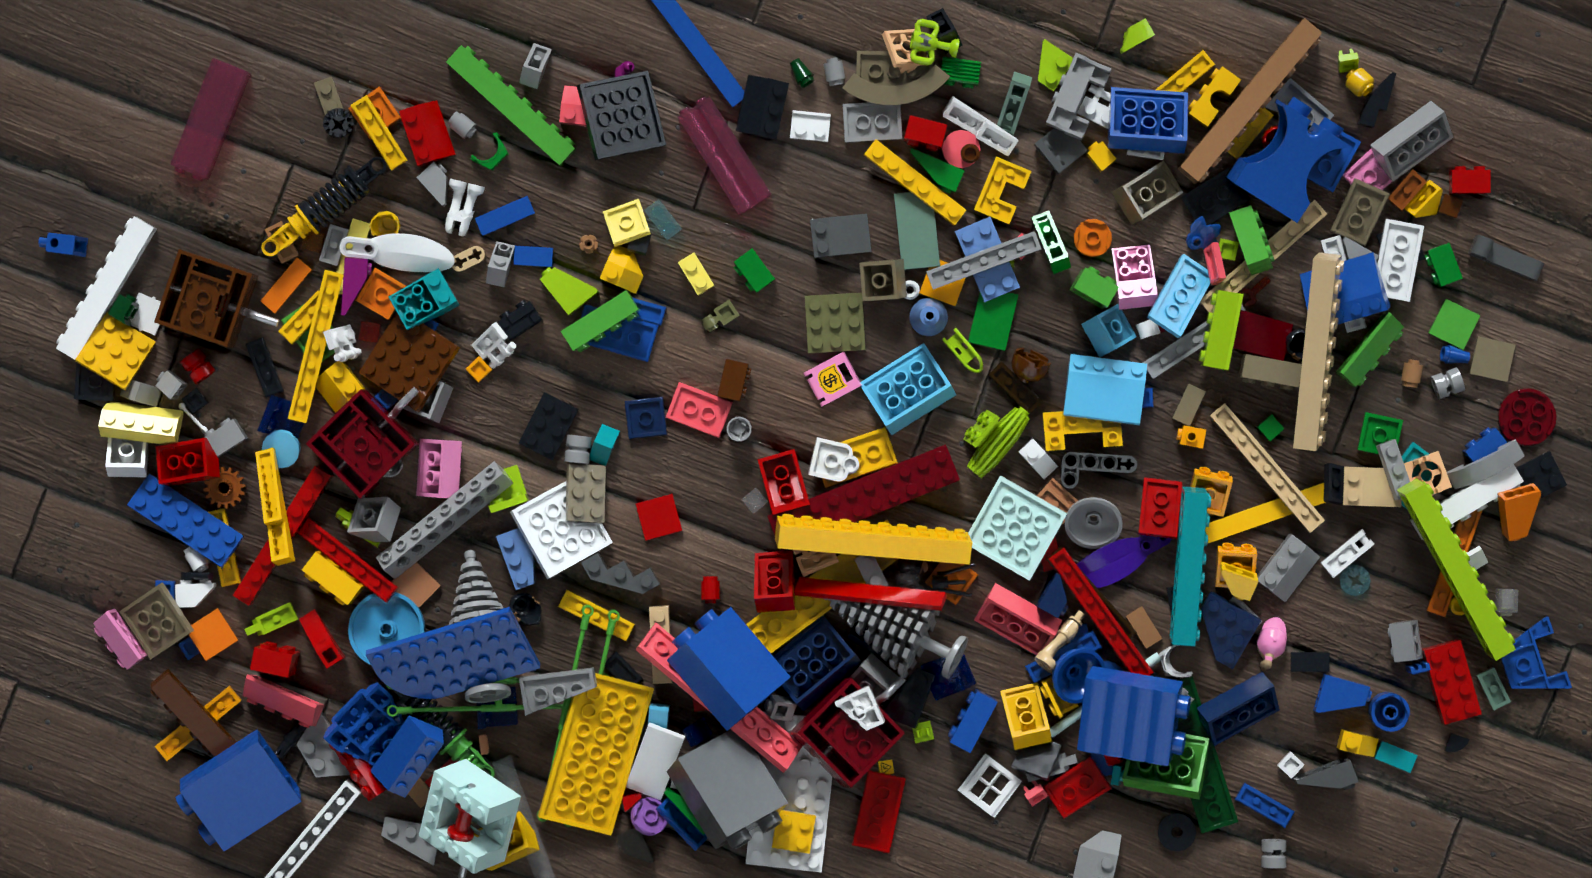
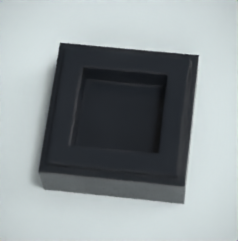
(195, 401)

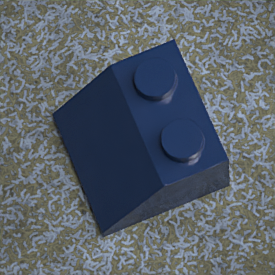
(1053, 597)

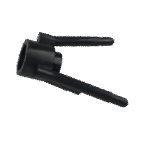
(941, 582)

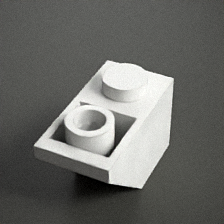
(192, 594)

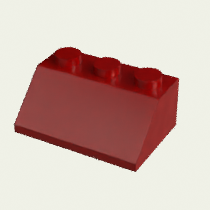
(427, 133)
(186, 462)

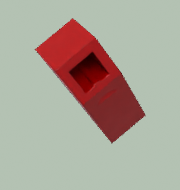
(321, 639)

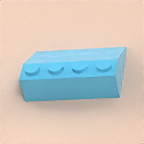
(907, 389)
(1104, 389)

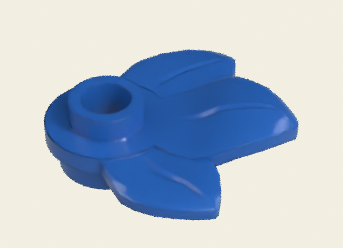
(1204, 233)

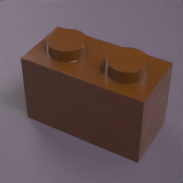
(733, 380)

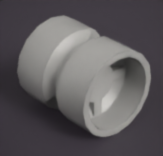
(1447, 383)
(739, 429)
(578, 449)
(1272, 860)

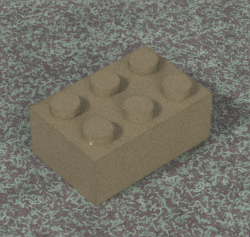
(1269, 372)

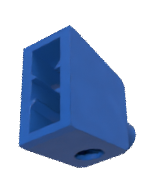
(64, 244)

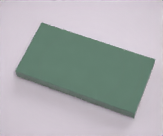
(916, 232)

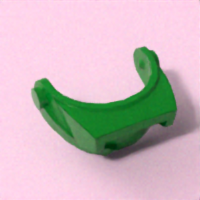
(496, 159)

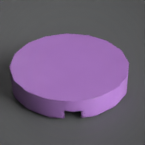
(646, 817)

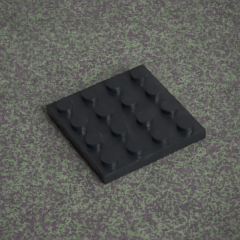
(621, 115)

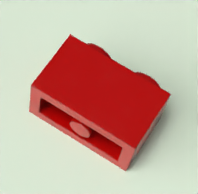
(1469, 181)

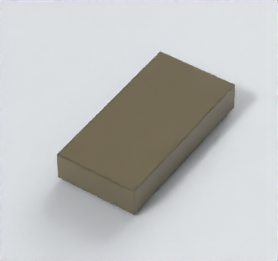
(1188, 404)

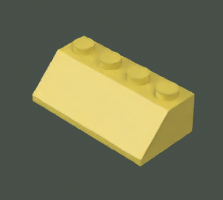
(140, 423)

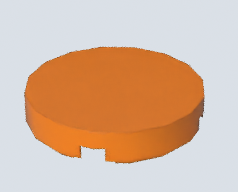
(1092, 238)

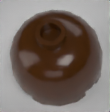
(1030, 365)

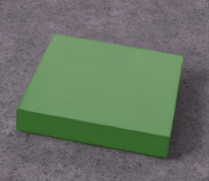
(1454, 324)

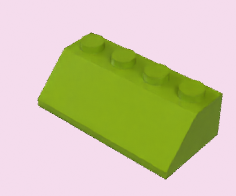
(1221, 330)

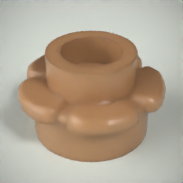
(593, 244)

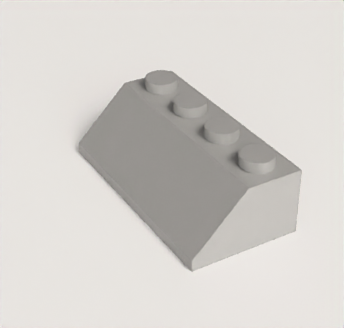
(1412, 140)

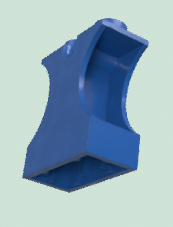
(1282, 168)

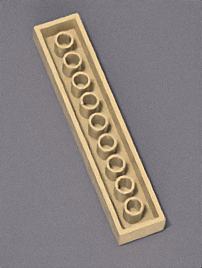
(1317, 351)

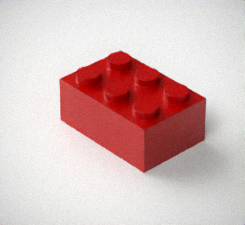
(275, 660)

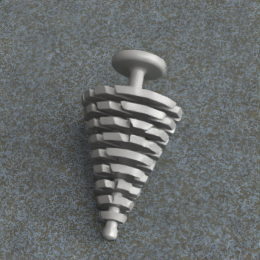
(473, 600)
(903, 634)

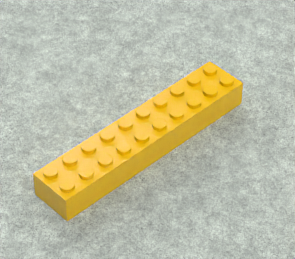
(873, 539)

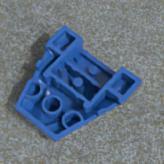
(363, 724)

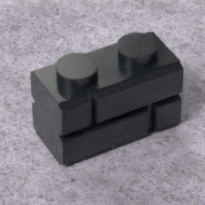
(519, 320)

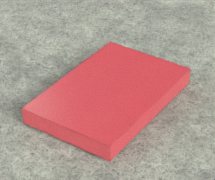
(699, 410)

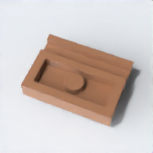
(1057, 496)

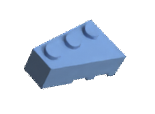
(518, 558)

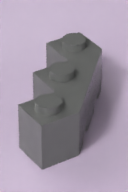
(620, 575)

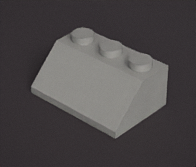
(1287, 567)

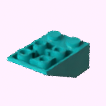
(424, 300)

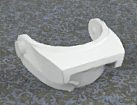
(1168, 669)

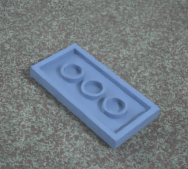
(995, 280)

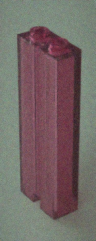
(210, 119)
(724, 155)

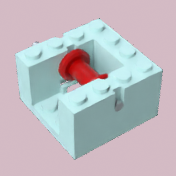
(464, 796)

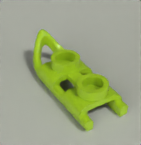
(967, 354)

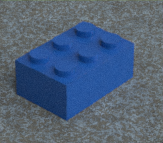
(972, 720)

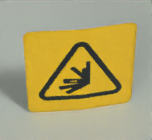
(886, 767)

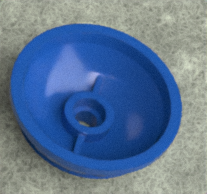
(1070, 684)

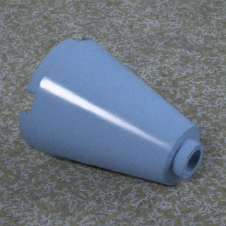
(921, 323)

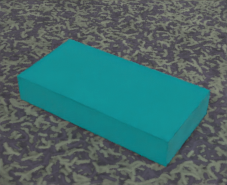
(1395, 756)

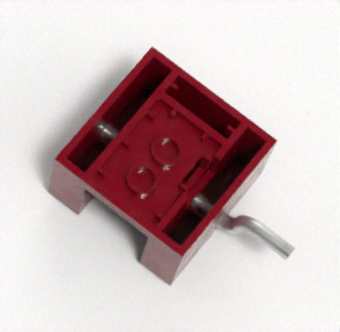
(363, 454)
(841, 742)

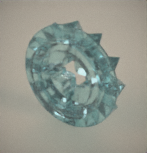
(1353, 571)

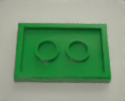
(993, 321)

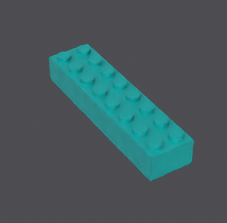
(1188, 566)

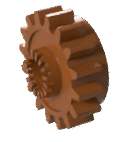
(235, 488)

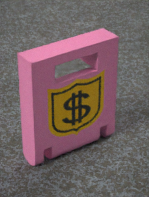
(829, 380)

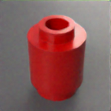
(710, 589)

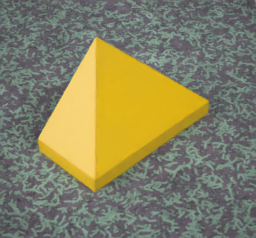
(1425, 201)

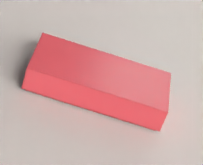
(1214, 263)

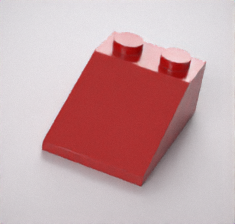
(783, 482)
(774, 581)

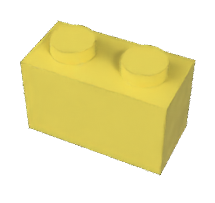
(696, 274)

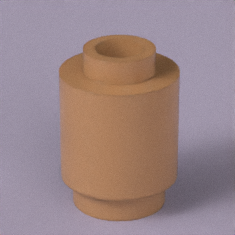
(1411, 373)

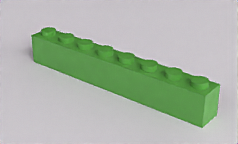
(510, 105)

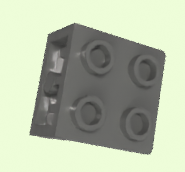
(1059, 149)

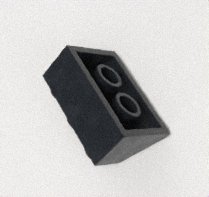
(762, 107)

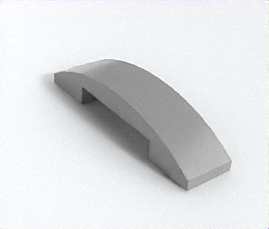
(1486, 466)

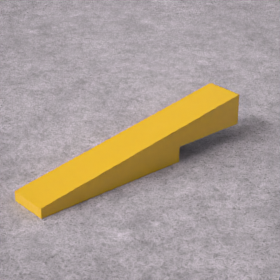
(274, 508)

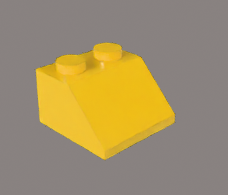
(338, 385)

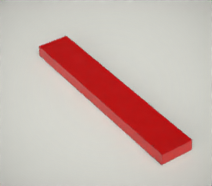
(347, 560)

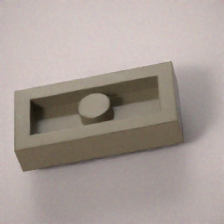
(328, 94)

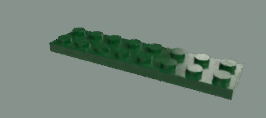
(1215, 803)

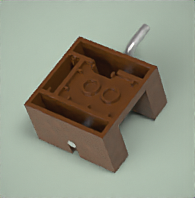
(196, 293)

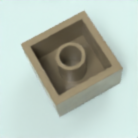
(883, 280)

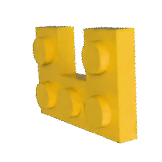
(989, 201)

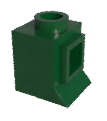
(124, 309)

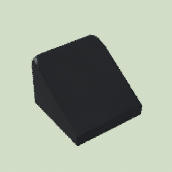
(640, 245)

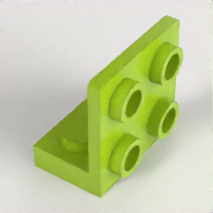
(513, 494)

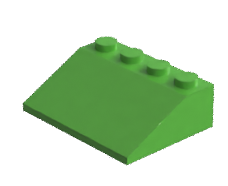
(1182, 776)

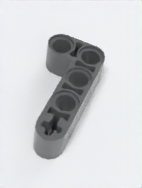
(1505, 258)
(1098, 466)

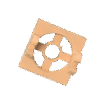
(901, 37)
(1436, 459)

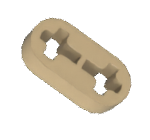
(470, 262)

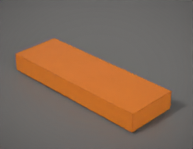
(286, 285)

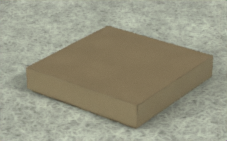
(1492, 359)

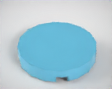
(285, 445)

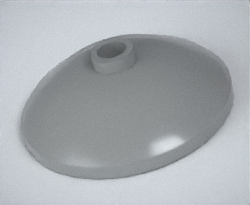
(1091, 531)

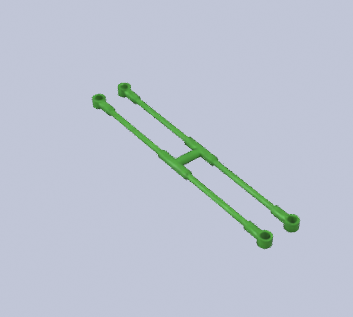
(584, 625)
(497, 707)

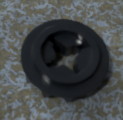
(338, 114)

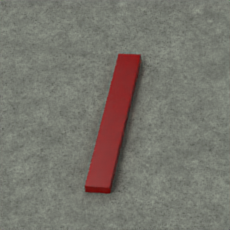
(870, 593)
(1099, 613)

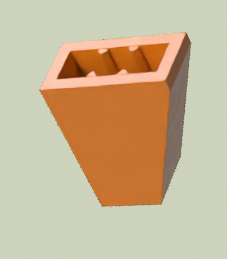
(1518, 510)

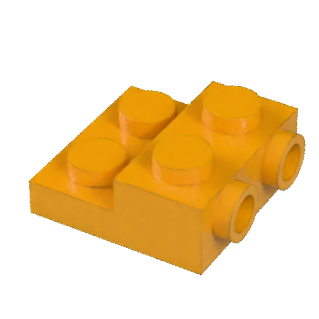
(1217, 485)
(1242, 557)

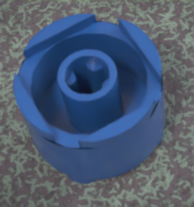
(1379, 706)

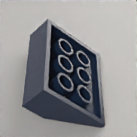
(815, 662)

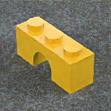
(1223, 82)

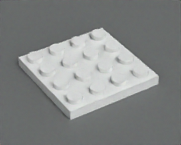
(552, 538)

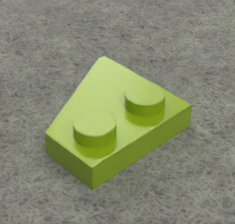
(1052, 65)

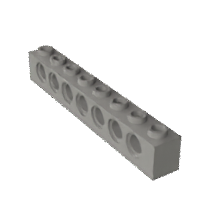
(444, 520)

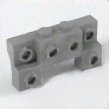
(1072, 91)

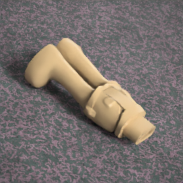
(1064, 635)

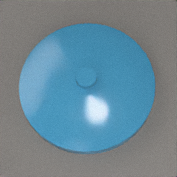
(380, 623)

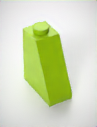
(567, 290)

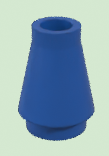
(1453, 355)

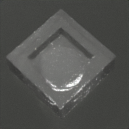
(754, 500)

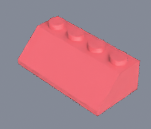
(1017, 620)
(282, 700)

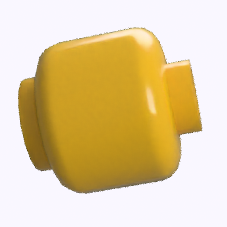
(1359, 82)

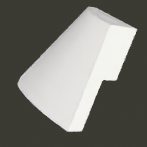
(862, 707)

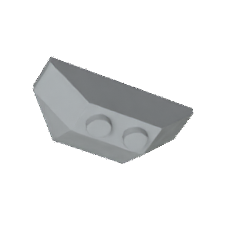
(1098, 856)

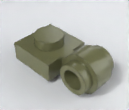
(725, 314)

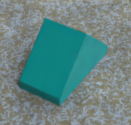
(603, 444)

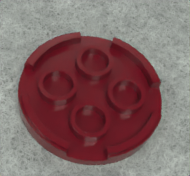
(1527, 416)

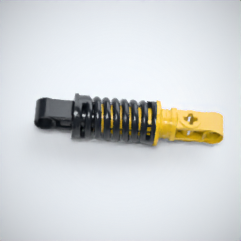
(325, 206)

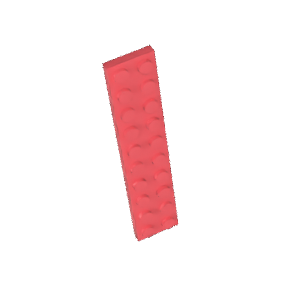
(755, 728)

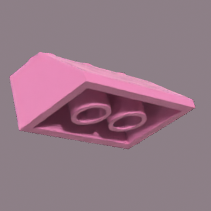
(438, 468)
(119, 639)

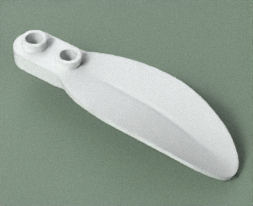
(400, 252)

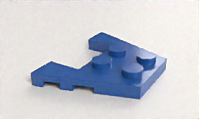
(1524, 665)

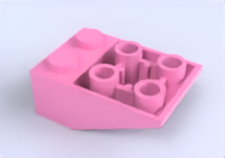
(1134, 277)

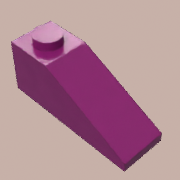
(354, 278)

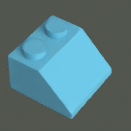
(1108, 330)

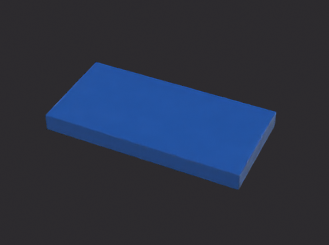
(632, 339)

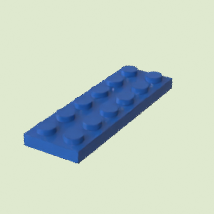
(185, 521)

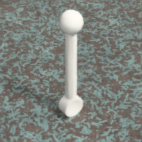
(182, 406)

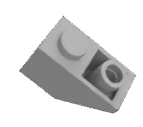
(500, 264)

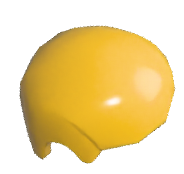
(384, 223)

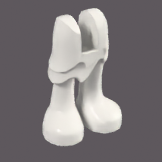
(465, 215)

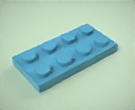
(1180, 296)

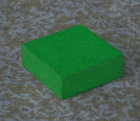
(1270, 427)

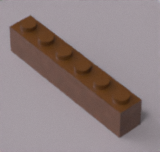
(191, 713)

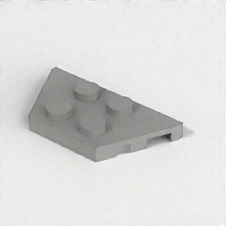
(317, 752)

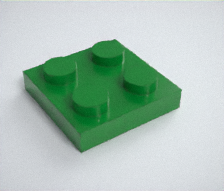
(1377, 430)

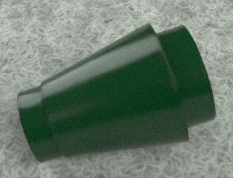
(802, 74)

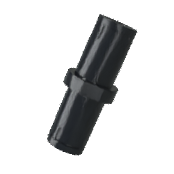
(290, 740)

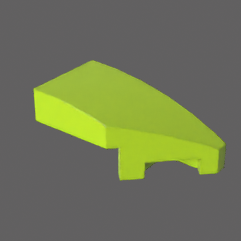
(1136, 34)

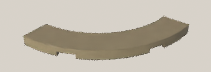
(896, 94)

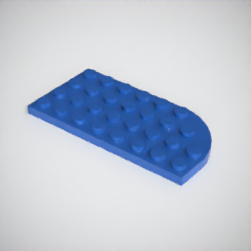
(455, 656)

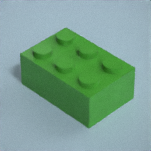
(1252, 239)

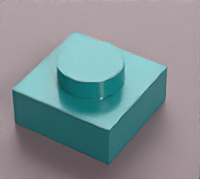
(1117, 775)

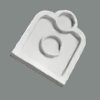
(832, 460)

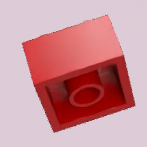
(925, 133)

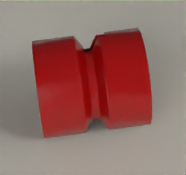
(196, 364)

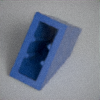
(1340, 694)

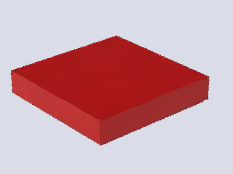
(658, 517)

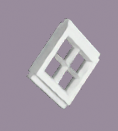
(1003, 795)

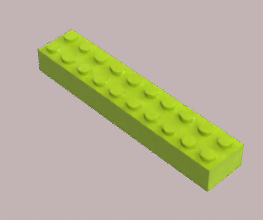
(1456, 569)

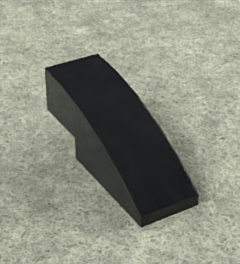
(1377, 102)

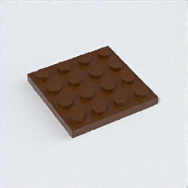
(409, 360)

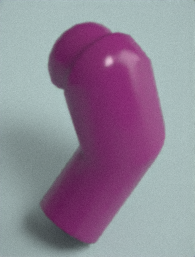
(624, 69)

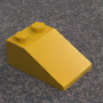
(1026, 716)

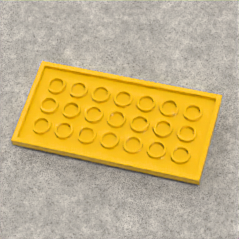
(596, 754)

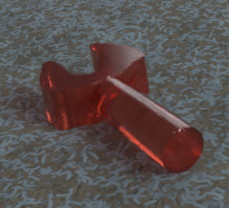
(1254, 290)

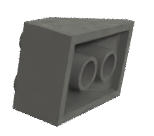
(840, 235)
(1333, 775)

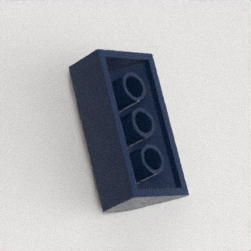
(1238, 708)

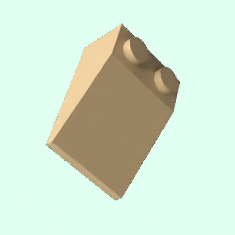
(1367, 488)

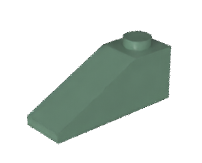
(1014, 102)

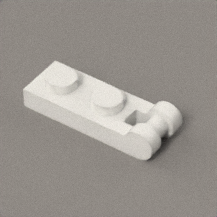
(1346, 553)

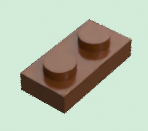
(1406, 190)

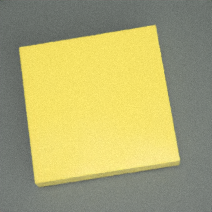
(626, 222)

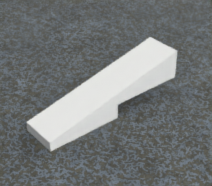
(979, 126)

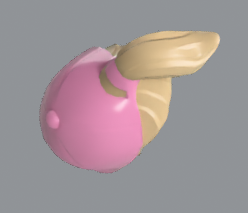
(1271, 641)

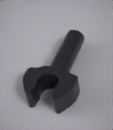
(196, 576)

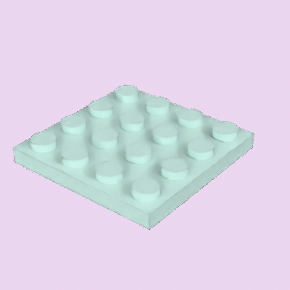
(1015, 527)

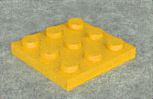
(115, 351)

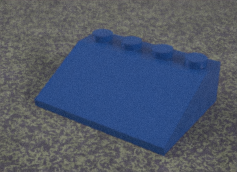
(1148, 120)
(1361, 289)

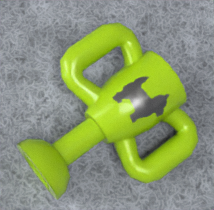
(928, 43)

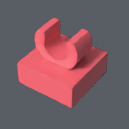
(1036, 794)

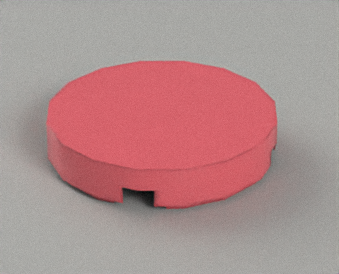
(953, 145)

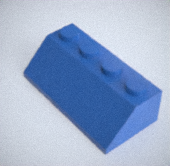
(408, 755)

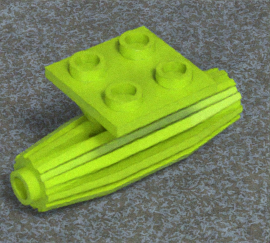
(994, 438)

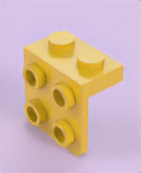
(1057, 705)

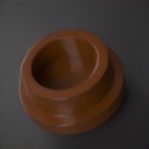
(970, 153)

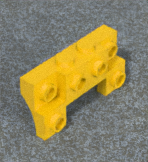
(1057, 425)

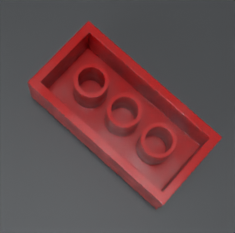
(1451, 682)

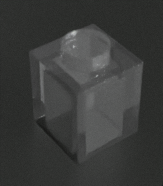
(1506, 601)

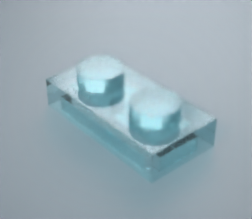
(663, 219)

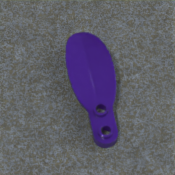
(1119, 559)

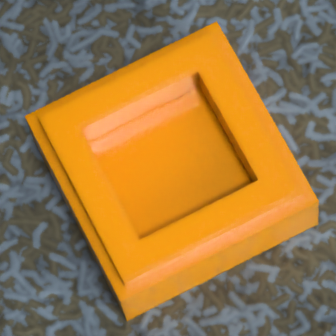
(479, 369)

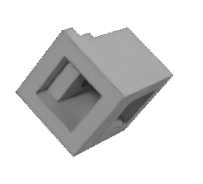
(780, 707)

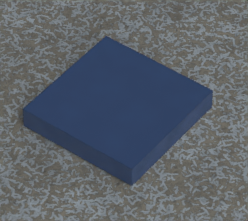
(645, 417)

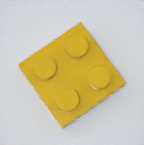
(794, 832)

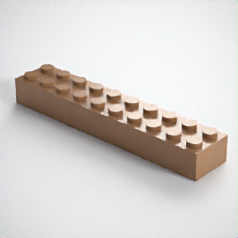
(1253, 96)

